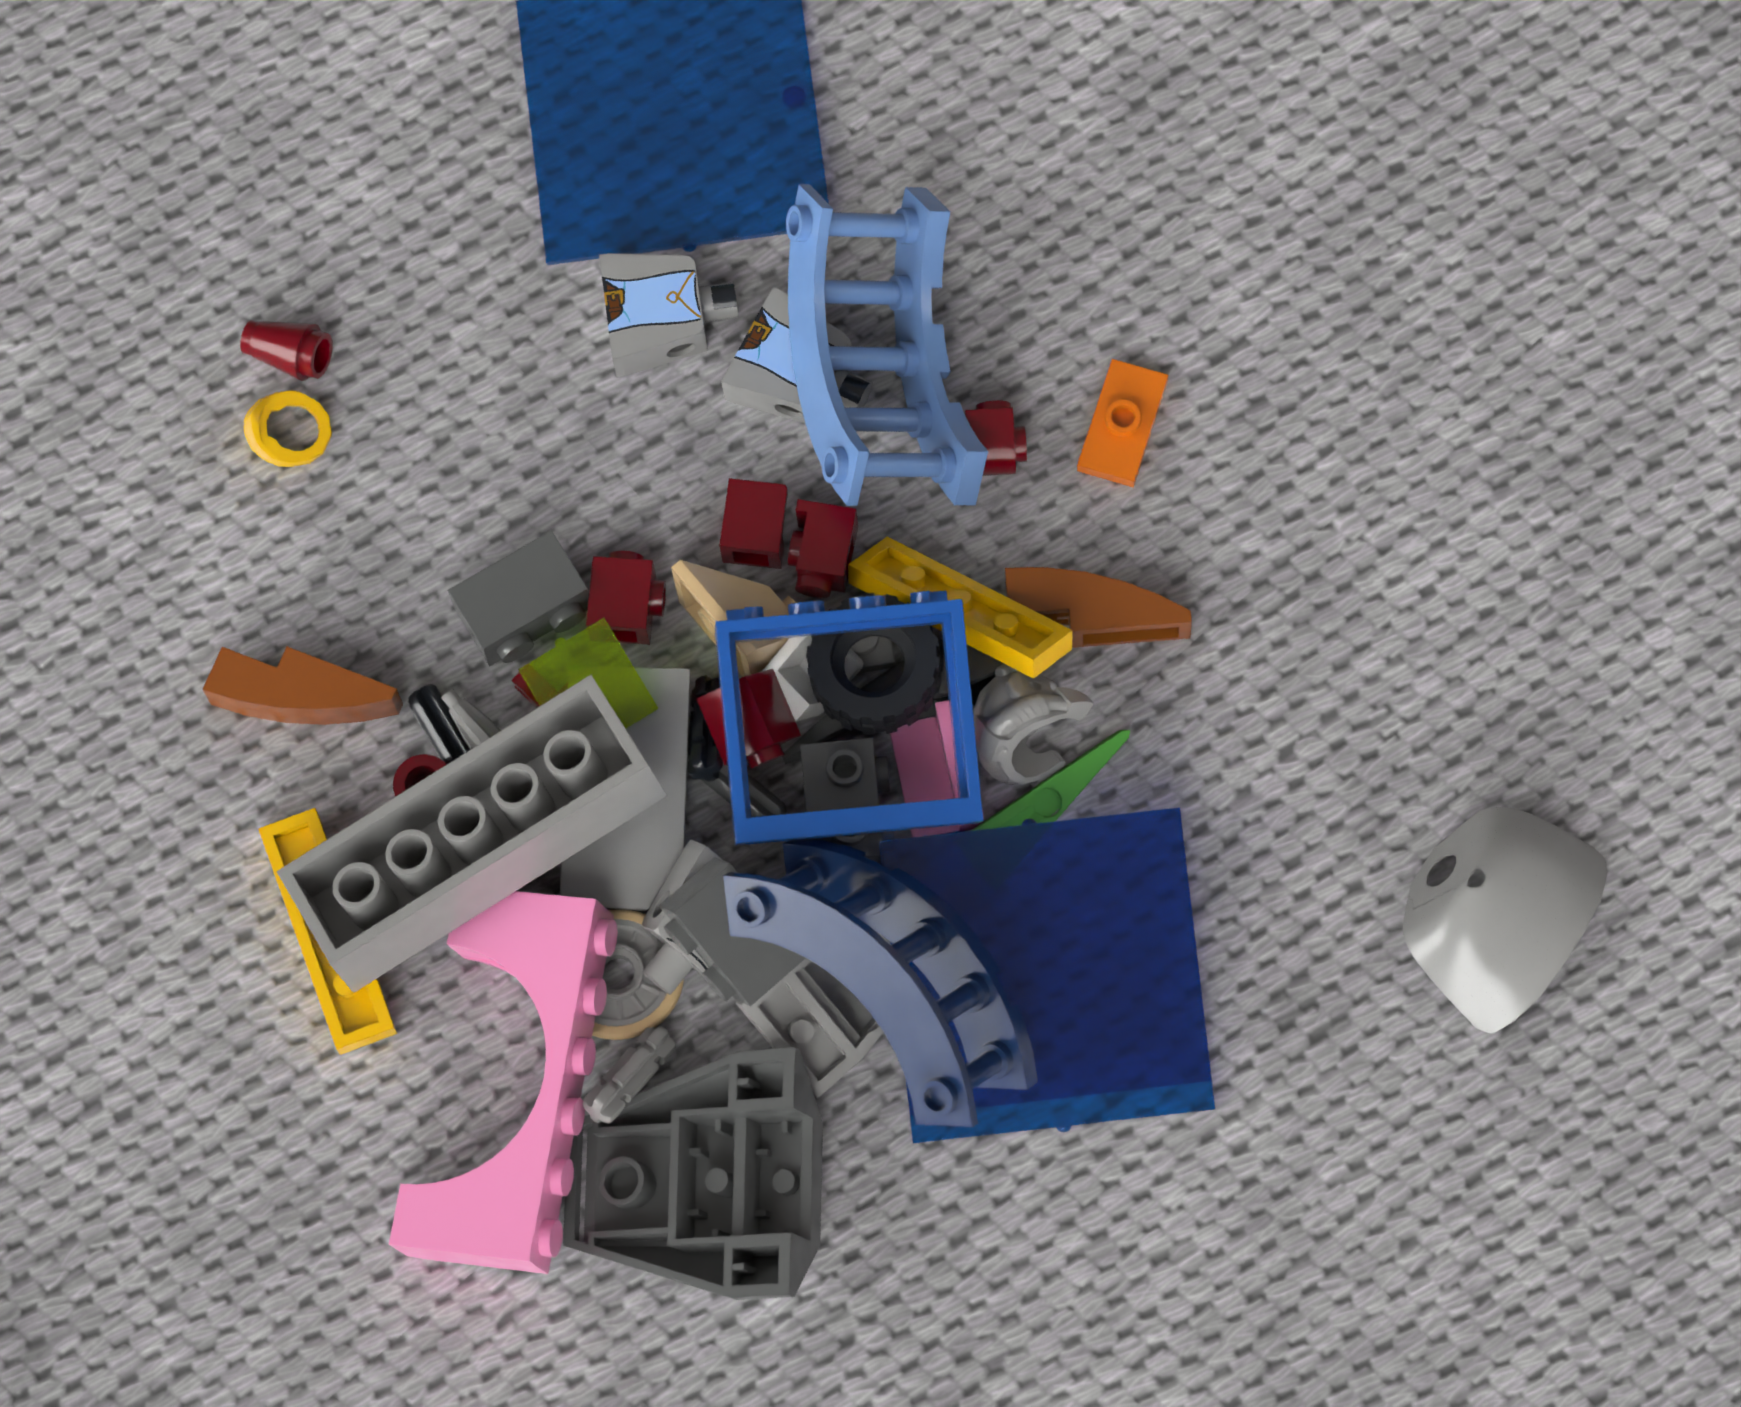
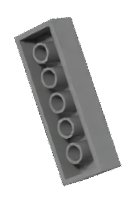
(471, 834)

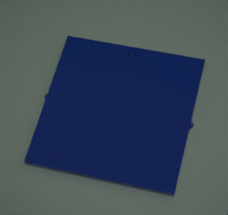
(667, 121)
(1093, 952)

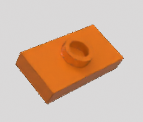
(1122, 423)

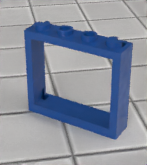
(864, 615)

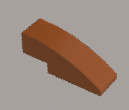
(1098, 606)
(297, 690)

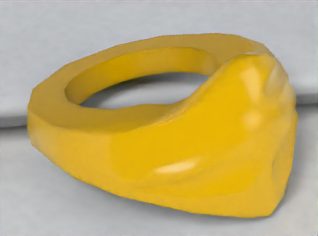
(267, 447)

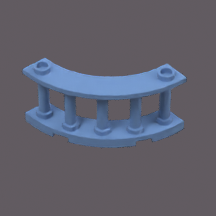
(947, 442)

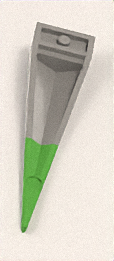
(824, 1017)

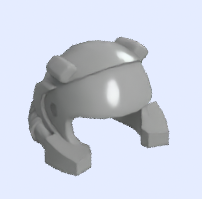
(1012, 711)

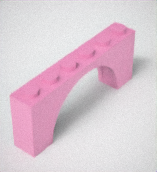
(512, 1203)

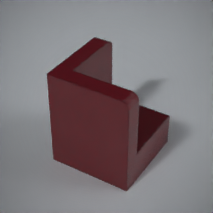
(754, 523)

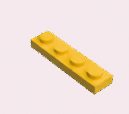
(991, 620)
(351, 1017)

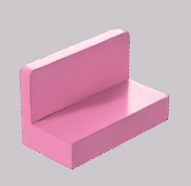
(928, 764)

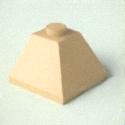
(710, 593)

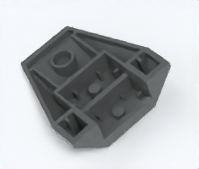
(708, 1178)

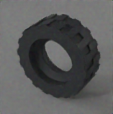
(883, 709)

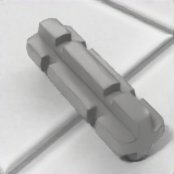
(629, 1074)

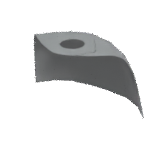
(1511, 936)

